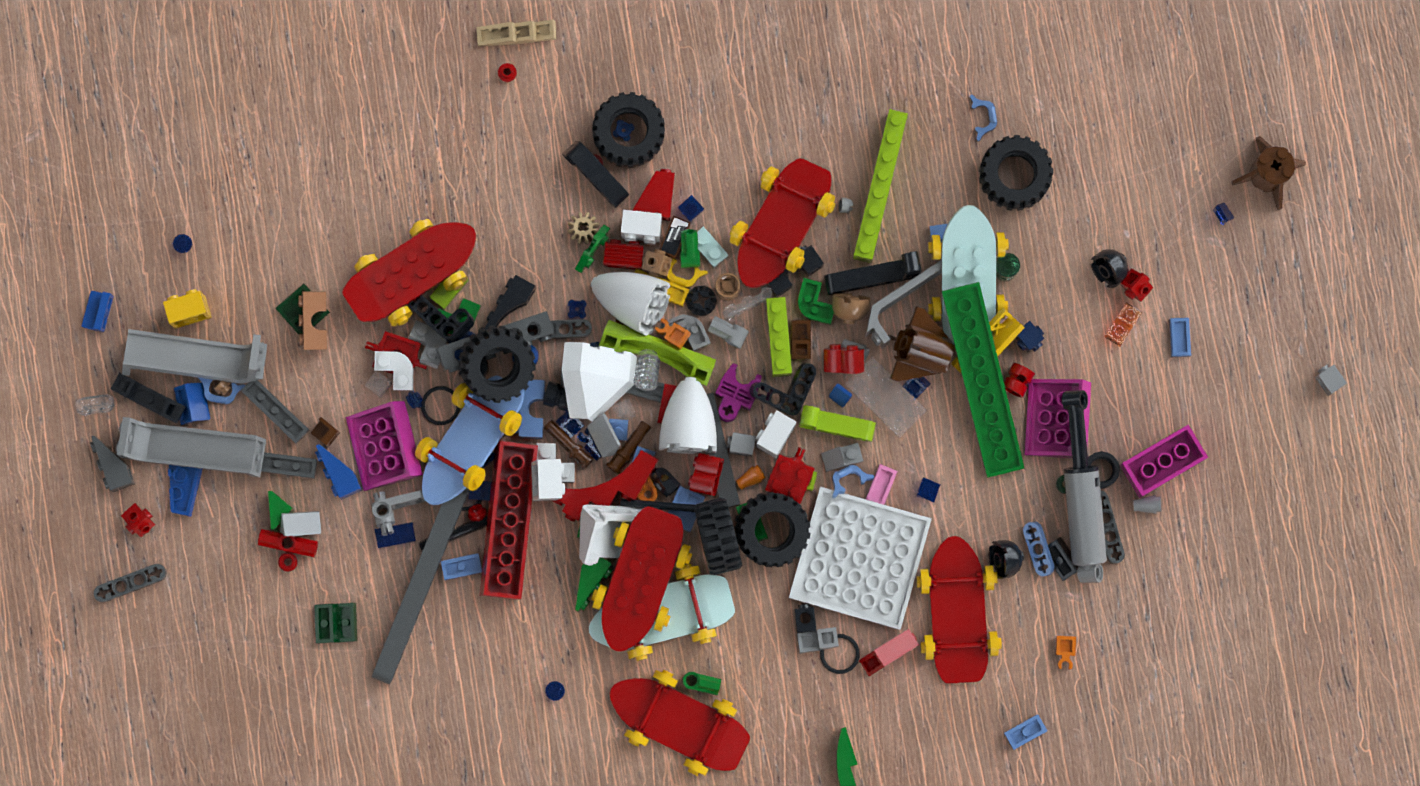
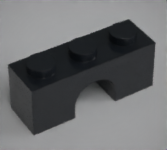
(811, 264)

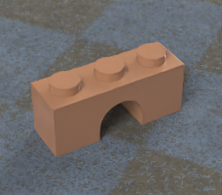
(311, 337)

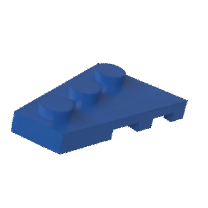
(183, 488)

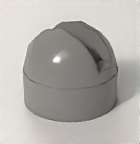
(845, 205)

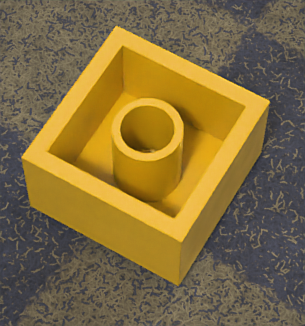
(187, 309)

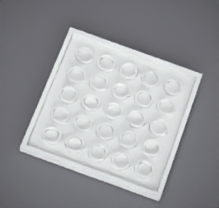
(860, 558)

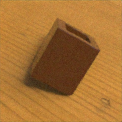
(325, 432)

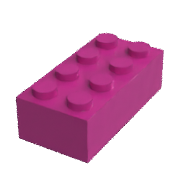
(1163, 461)

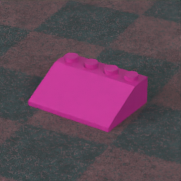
(1048, 420)
(384, 445)

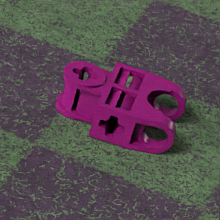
(734, 394)

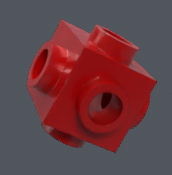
(1136, 285)
(138, 520)

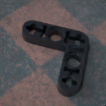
(791, 396)

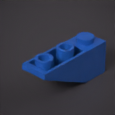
(343, 478)

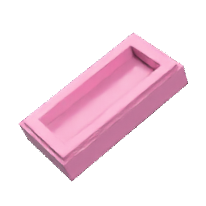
(881, 484)

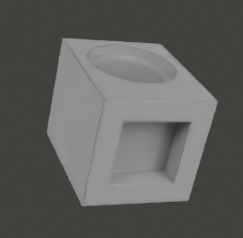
(1330, 379)
(741, 444)

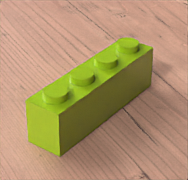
(778, 337)

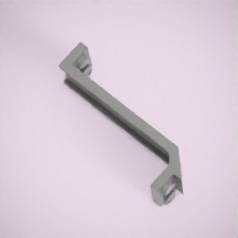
(879, 335)
(194, 357)
(191, 447)

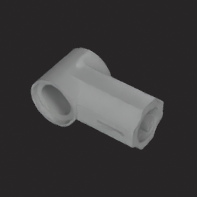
(732, 334)

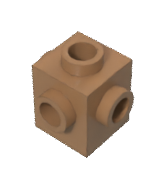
(656, 263)

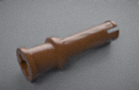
(575, 451)
(623, 454)

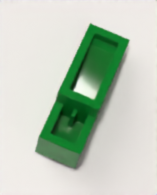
(845, 759)

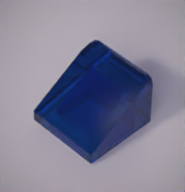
(1223, 213)
(916, 386)
(569, 425)
(928, 490)

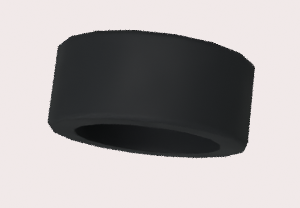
(1114, 463)

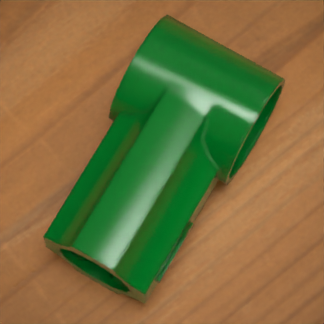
(690, 254)
(703, 683)

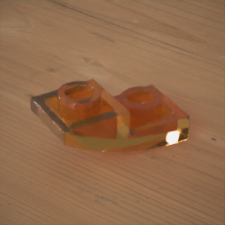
(1123, 324)

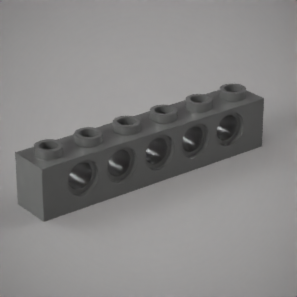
(539, 321)

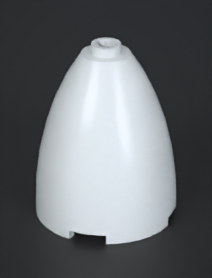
(632, 298)
(688, 421)

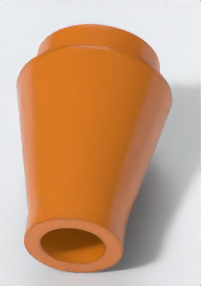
(751, 477)

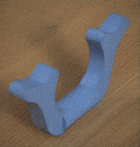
(992, 116)
(220, 399)
(851, 469)

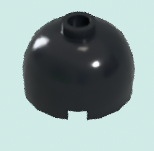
(1110, 267)
(1006, 558)

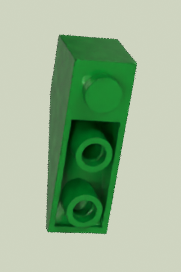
(589, 581)

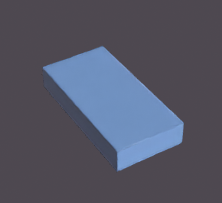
(1180, 337)

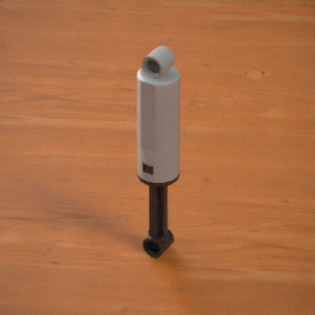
(1083, 497)

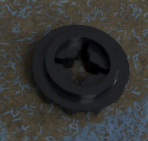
(696, 308)

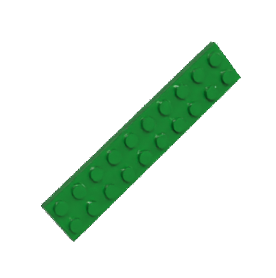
(983, 379)

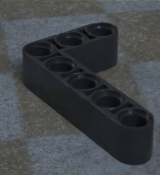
(875, 275)

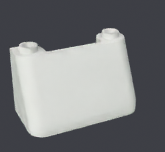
(598, 528)

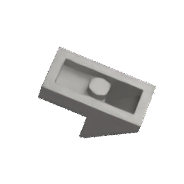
(842, 457)

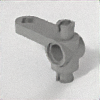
(386, 521)

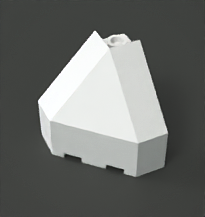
(595, 378)

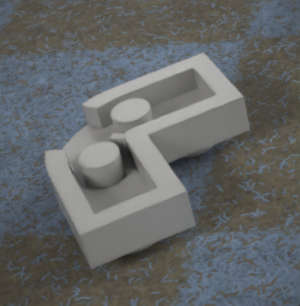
(427, 336)
(698, 337)

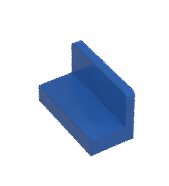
(97, 311)
(193, 398)

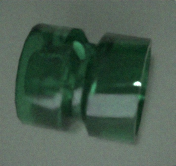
(1007, 267)

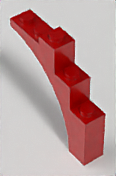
(628, 482)

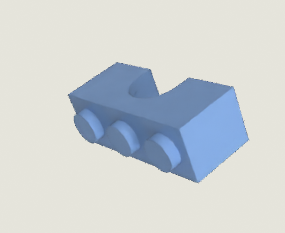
(530, 426)

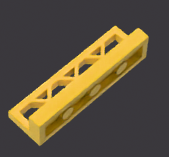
(1002, 333)

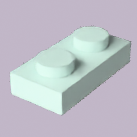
(710, 248)

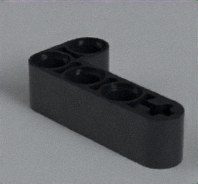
(596, 173)
(445, 325)

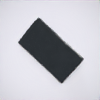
(1062, 559)

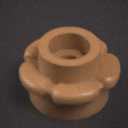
(222, 387)

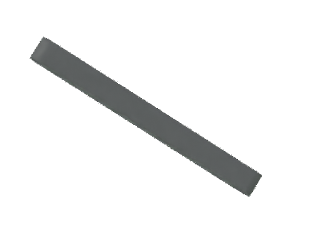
(418, 588)

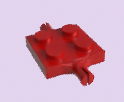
(396, 343)
(790, 476)

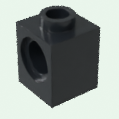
(801, 627)

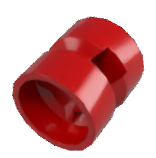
(1015, 386)

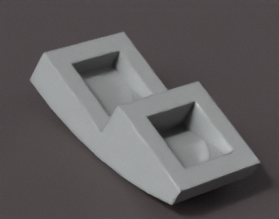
(817, 640)

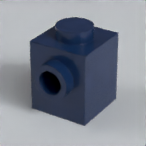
(1030, 337)

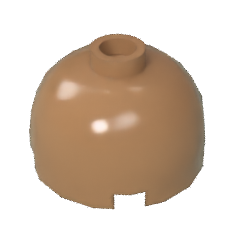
(850, 307)

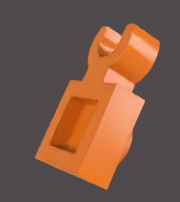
(675, 334)
(1065, 648)

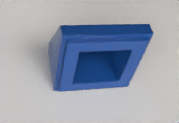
(840, 395)

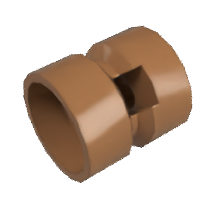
(727, 286)

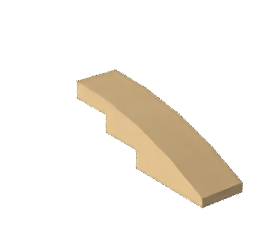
(516, 33)

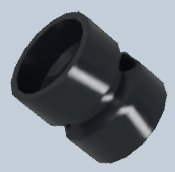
(555, 396)

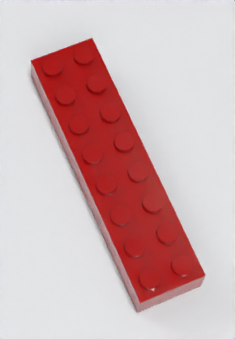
(508, 521)

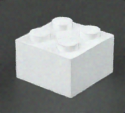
(641, 226)
(776, 433)
(547, 480)

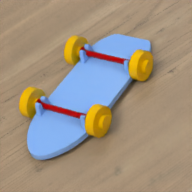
(466, 445)

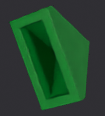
(276, 507)

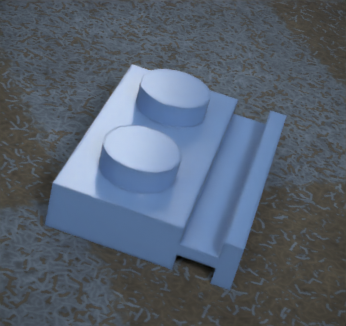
(686, 496)

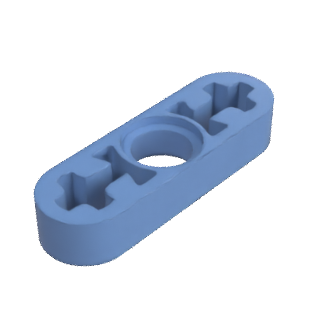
(1046, 552)

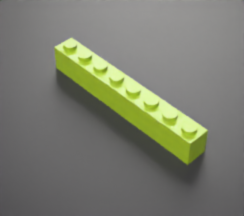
(880, 186)

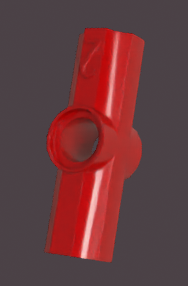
(275, 541)

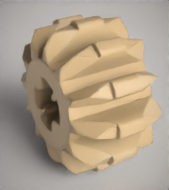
(583, 221)

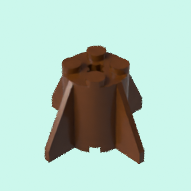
(1271, 170)
(921, 348)

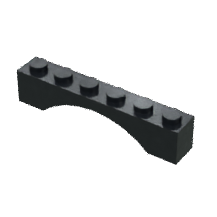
(516, 296)

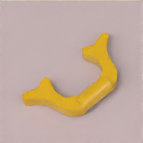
(683, 282)

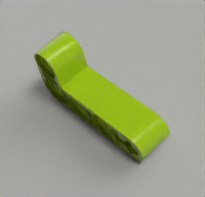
(836, 424)

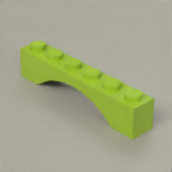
(685, 361)

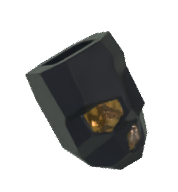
(664, 481)

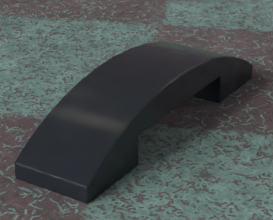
(148, 398)

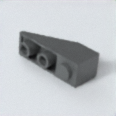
(115, 470)

